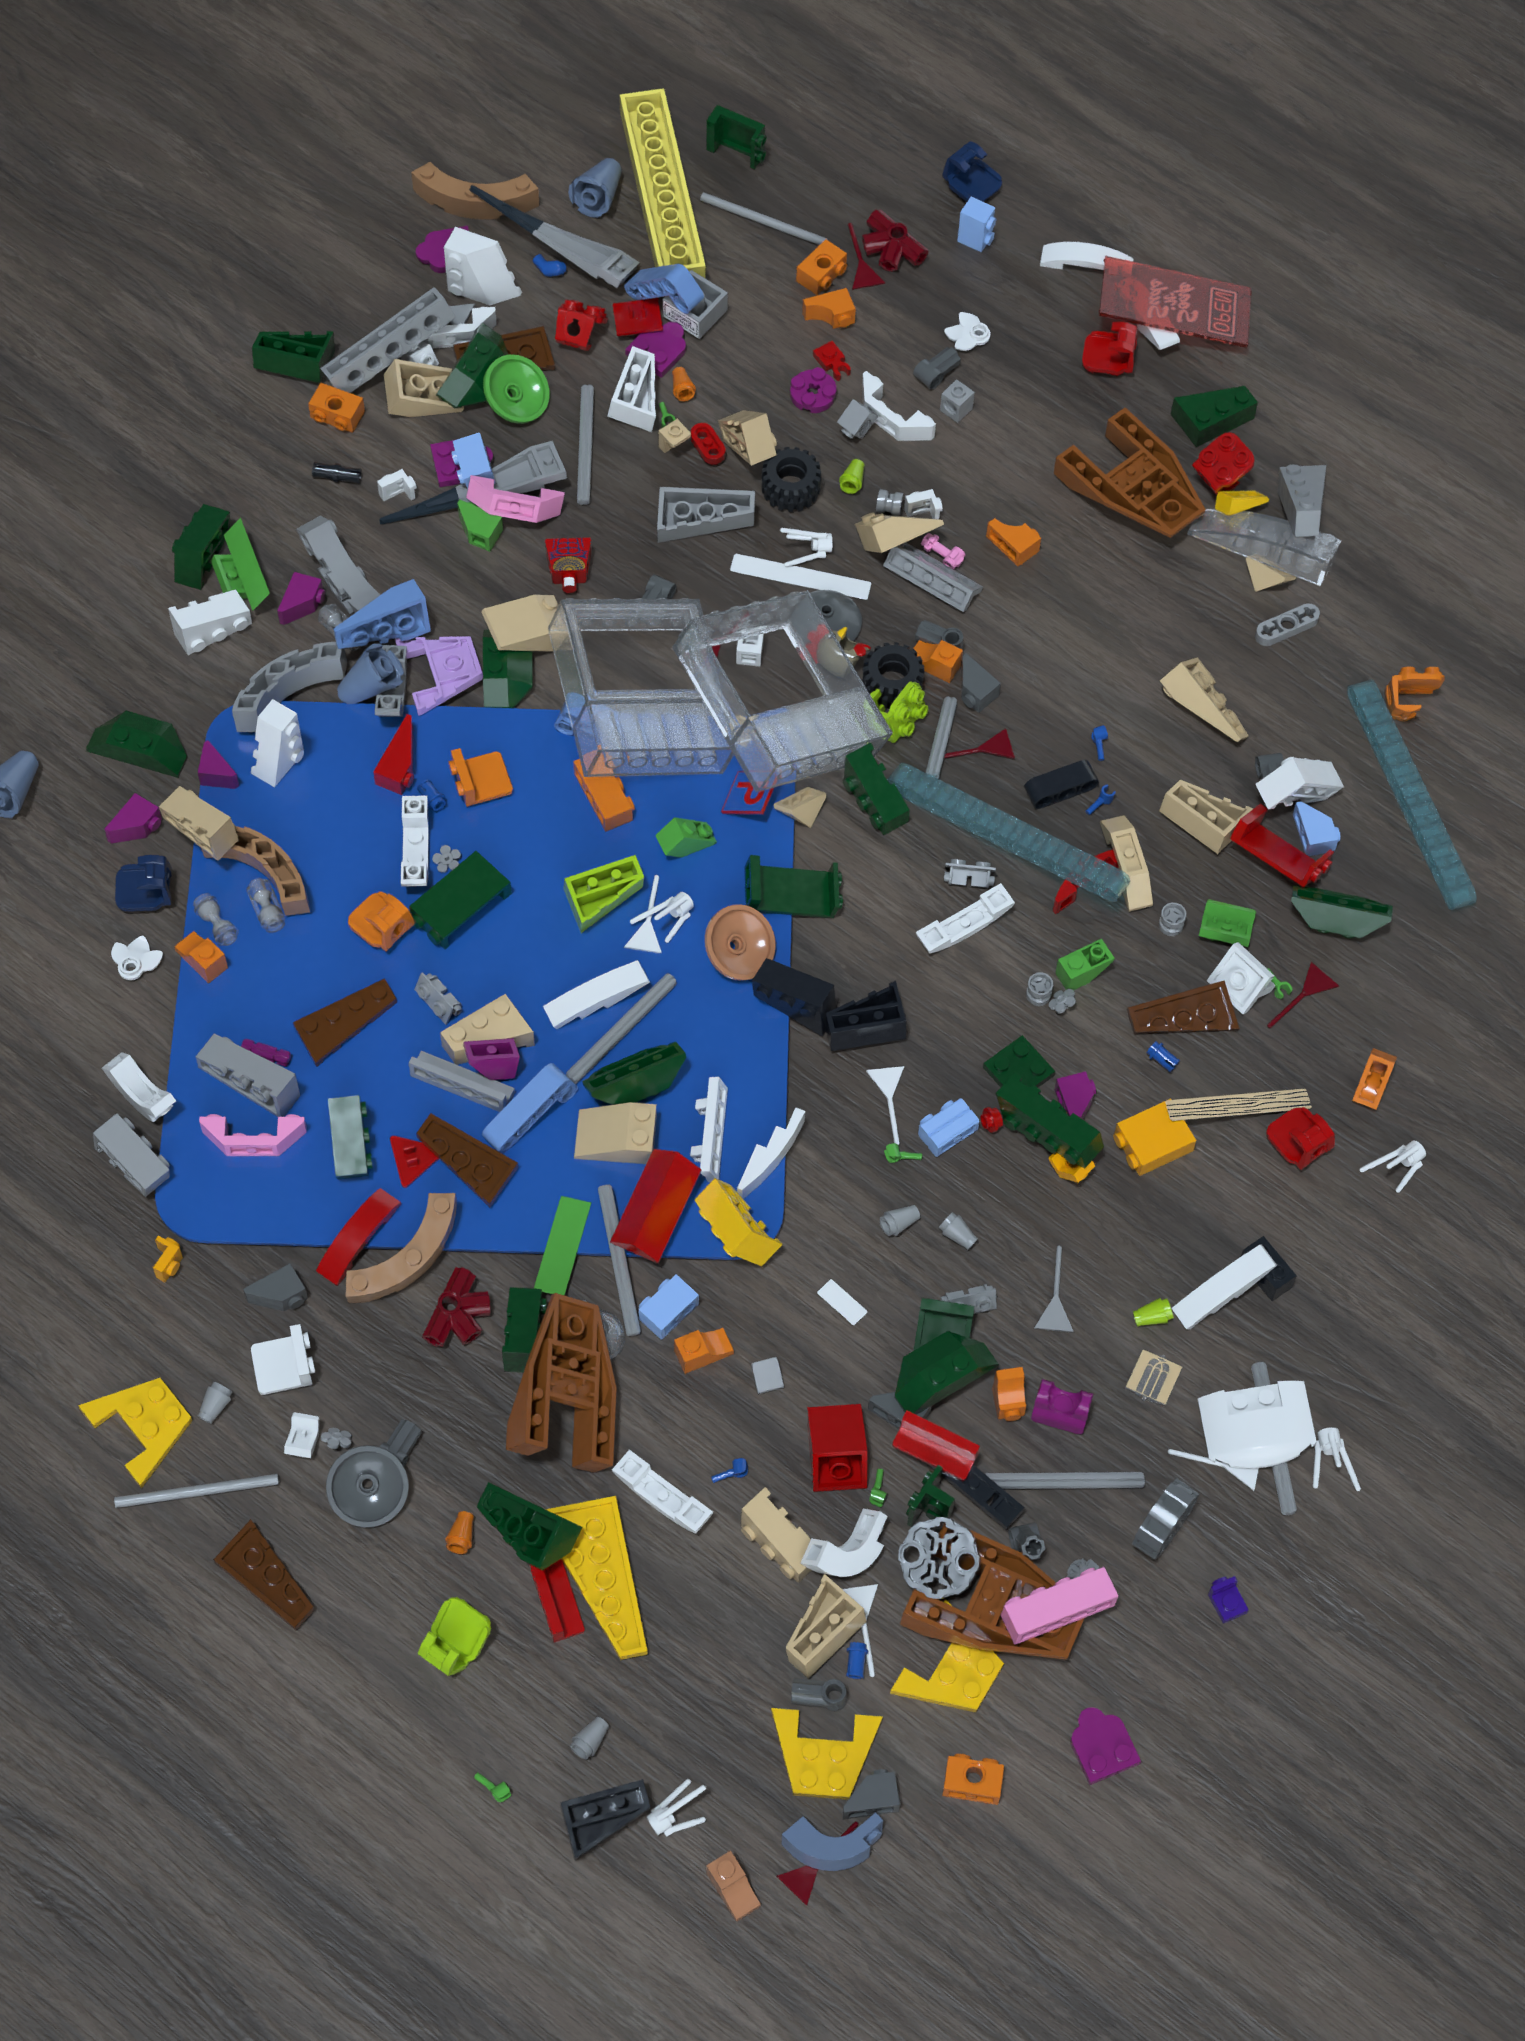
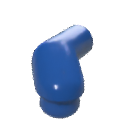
(549, 268)

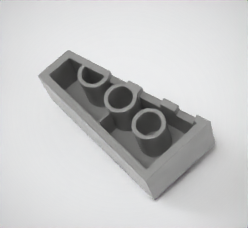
(1302, 497)
(702, 511)
(249, 1074)

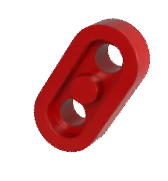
(709, 445)

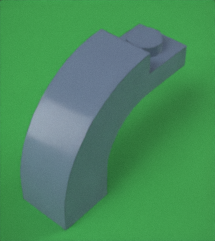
(831, 1852)

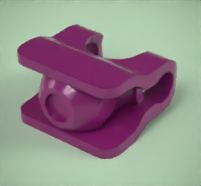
(1061, 1408)

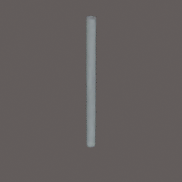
(763, 219)
(198, 1490)

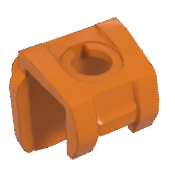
(1411, 682)
(381, 920)

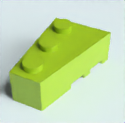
(602, 889)

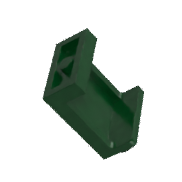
(736, 133)
(942, 1316)

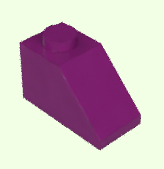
(300, 598)
(133, 821)
(493, 1058)
(1075, 1093)

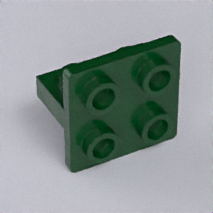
(930, 1499)

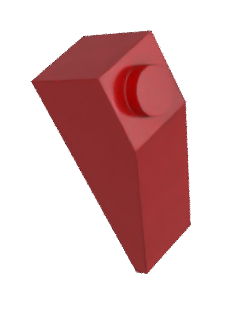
(396, 765)

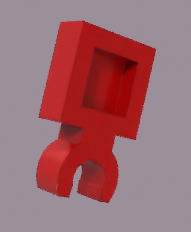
(831, 357)

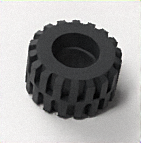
(787, 494)
(894, 659)

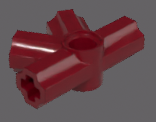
(892, 248)
(461, 1318)

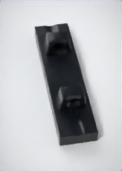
(980, 1489)

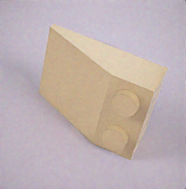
(413, 389)
(885, 532)
(522, 623)
(616, 1133)

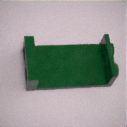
(792, 890)
(458, 898)

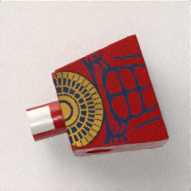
(568, 561)

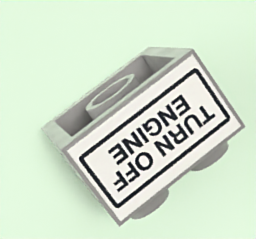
(704, 314)

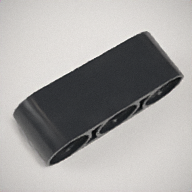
(1061, 784)

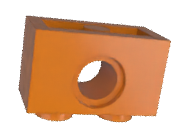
(821, 267)
(347, 405)
(958, 1786)

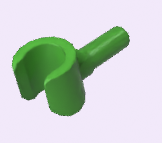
(666, 417)
(1280, 985)
(894, 1155)
(878, 1496)
(499, 1792)

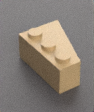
(749, 435)
(1202, 814)
(200, 822)
(491, 1022)
(775, 1535)
(824, 1628)

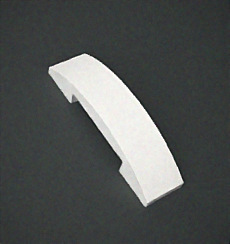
(1078, 254)
(967, 921)
(660, 1493)

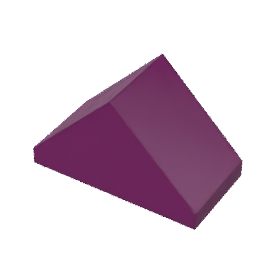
(215, 770)

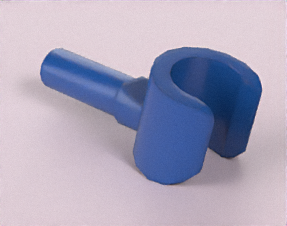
(1099, 734)
(1103, 799)
(739, 1470)

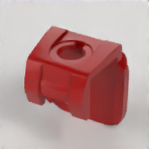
(586, 319)
(1111, 351)
(1224, 462)
(1301, 1136)

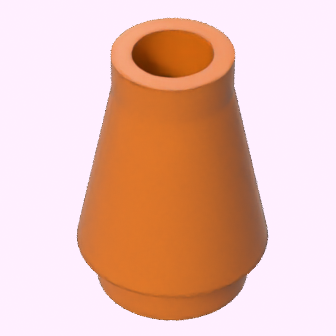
(682, 385)
(460, 1535)

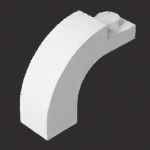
(138, 1088)
(852, 1556)

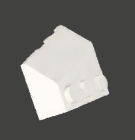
(478, 268)

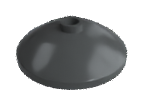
(842, 611)
(371, 1504)

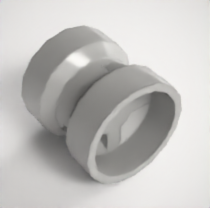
(889, 502)
(1176, 915)
(1039, 983)

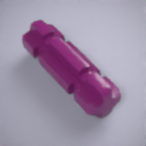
(267, 1052)

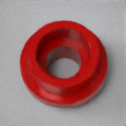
(991, 1119)

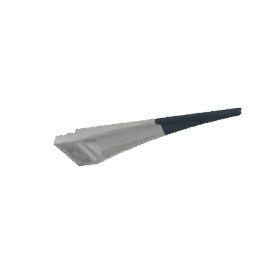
(592, 257)
(519, 474)

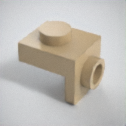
(672, 435)

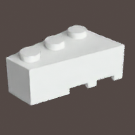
(635, 394)
(209, 621)
(278, 743)
(1299, 780)

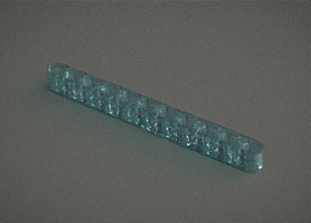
(1411, 795)
(1010, 832)

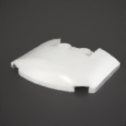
(1257, 1424)

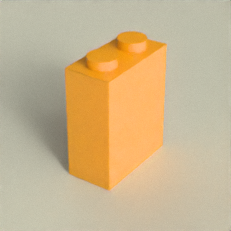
(1153, 1139)

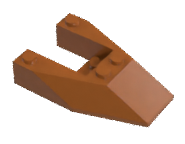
(1144, 487)
(574, 1369)
(1003, 1575)

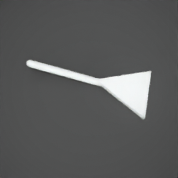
(645, 937)
(887, 1081)
(1247, 1476)
(864, 1597)

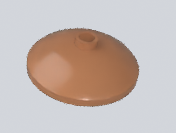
(749, 933)

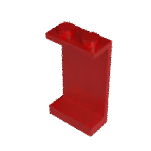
(1277, 851)

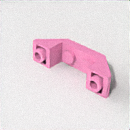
(512, 504)
(288, 1132)

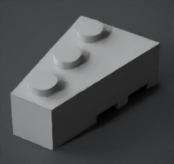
(131, 1154)

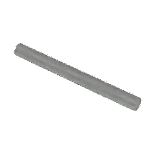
(585, 445)
(621, 1028)
(619, 1262)
(1280, 1471)
(1068, 1480)

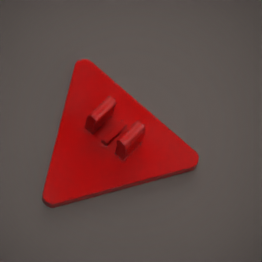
(411, 1159)

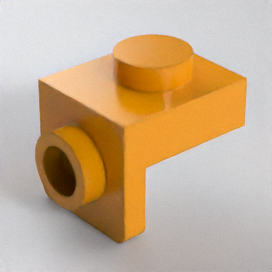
(1067, 1170)
(169, 1261)

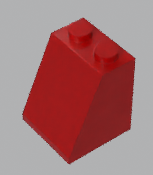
(837, 1447)

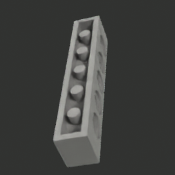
(389, 342)

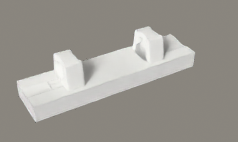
(714, 1110)

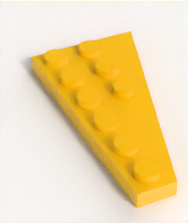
(604, 1573)

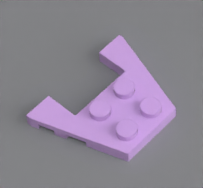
(451, 664)

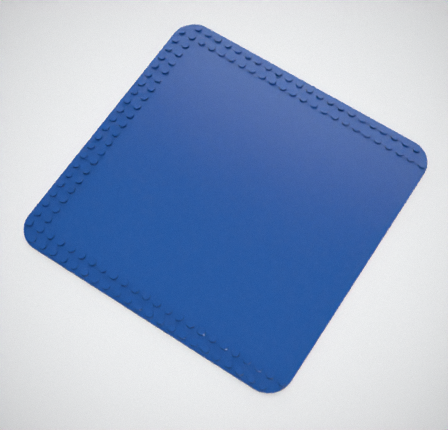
(349, 846)

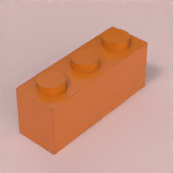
(606, 798)

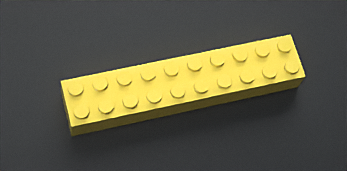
(661, 180)

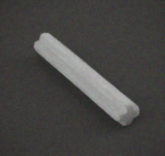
(941, 736)

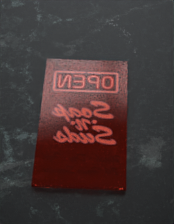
(1175, 301)

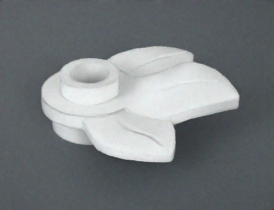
(967, 332)
(135, 955)

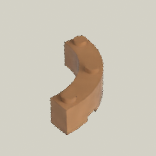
(458, 200)
(274, 863)
(412, 1260)

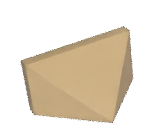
(1266, 576)
(802, 805)

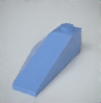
(394, 614)

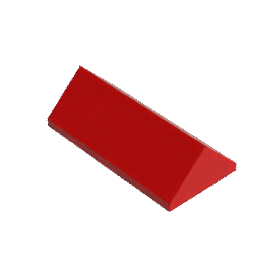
(656, 1204)

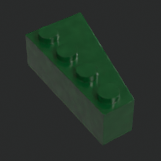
(1047, 1122)

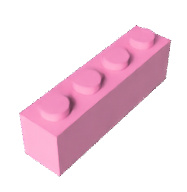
(1059, 1605)

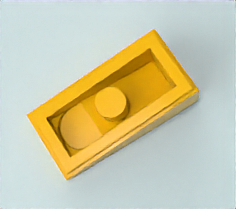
(1237, 501)

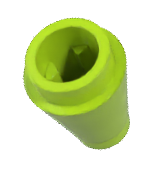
(852, 477)
(1153, 1313)

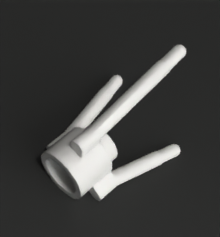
(819, 541)
(676, 906)
(1408, 1155)
(1331, 1444)
(662, 1818)

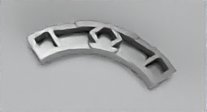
(336, 568)
(284, 678)

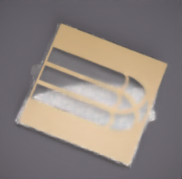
(1153, 1378)

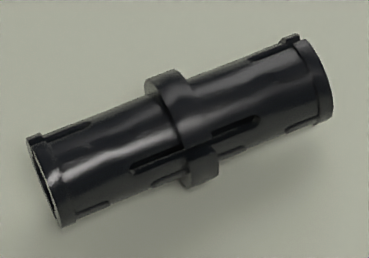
(337, 472)

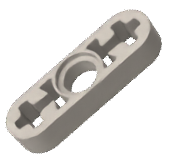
(1282, 633)

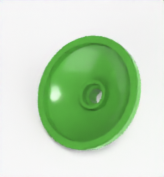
(523, 381)

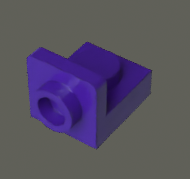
(1227, 1599)

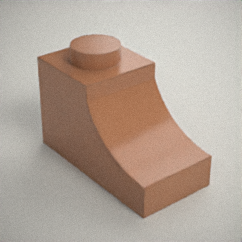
(732, 1886)

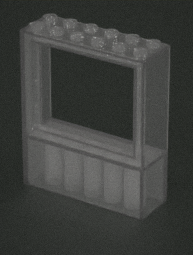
(633, 728)
(795, 738)

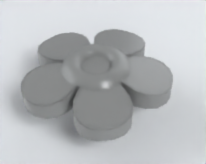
(447, 858)
(1062, 1000)
(336, 1438)

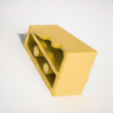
(734, 1224)

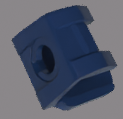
(971, 176)
(144, 884)

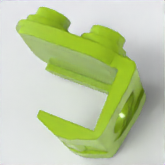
(904, 710)
(455, 1636)

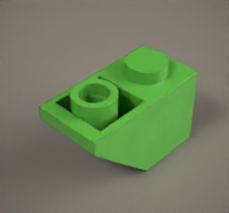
(479, 526)
(685, 837)
(1083, 965)

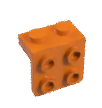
(480, 777)

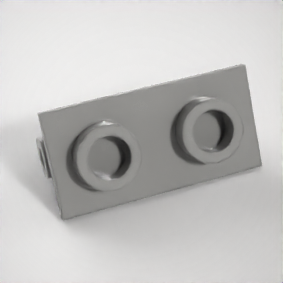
(979, 873)
(431, 991)
(981, 1297)

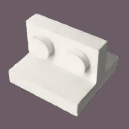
(1243, 976)

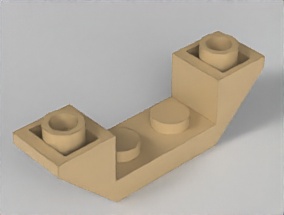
(1130, 859)

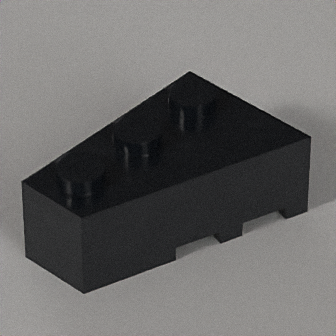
(795, 994)
(867, 1021)
(602, 1814)

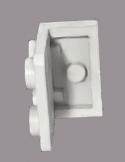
(283, 1362)

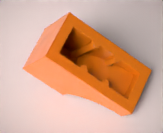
(830, 307)
(1016, 542)
(940, 659)
(202, 956)
(1374, 1078)
(702, 1349)
(1009, 1393)

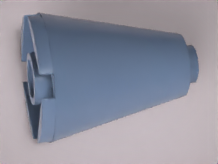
(596, 188)
(371, 675)
(15, 781)

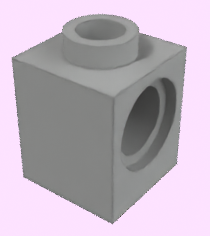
(957, 401)
(856, 420)

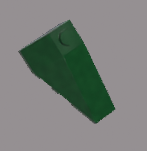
(531, 1530)

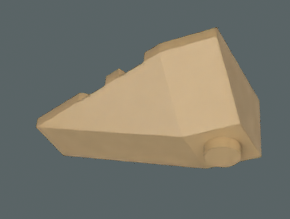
(1193, 688)

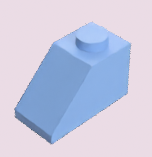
(1315, 830)

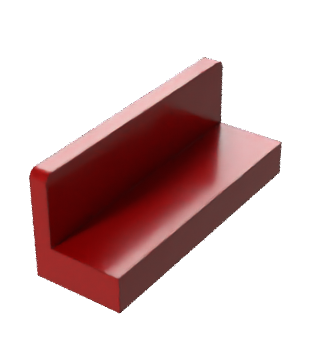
(936, 1446)
(557, 1601)

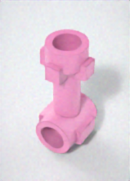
(952, 558)

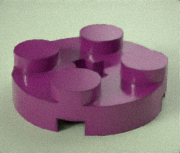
(814, 379)

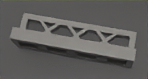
(932, 575)
(461, 1081)

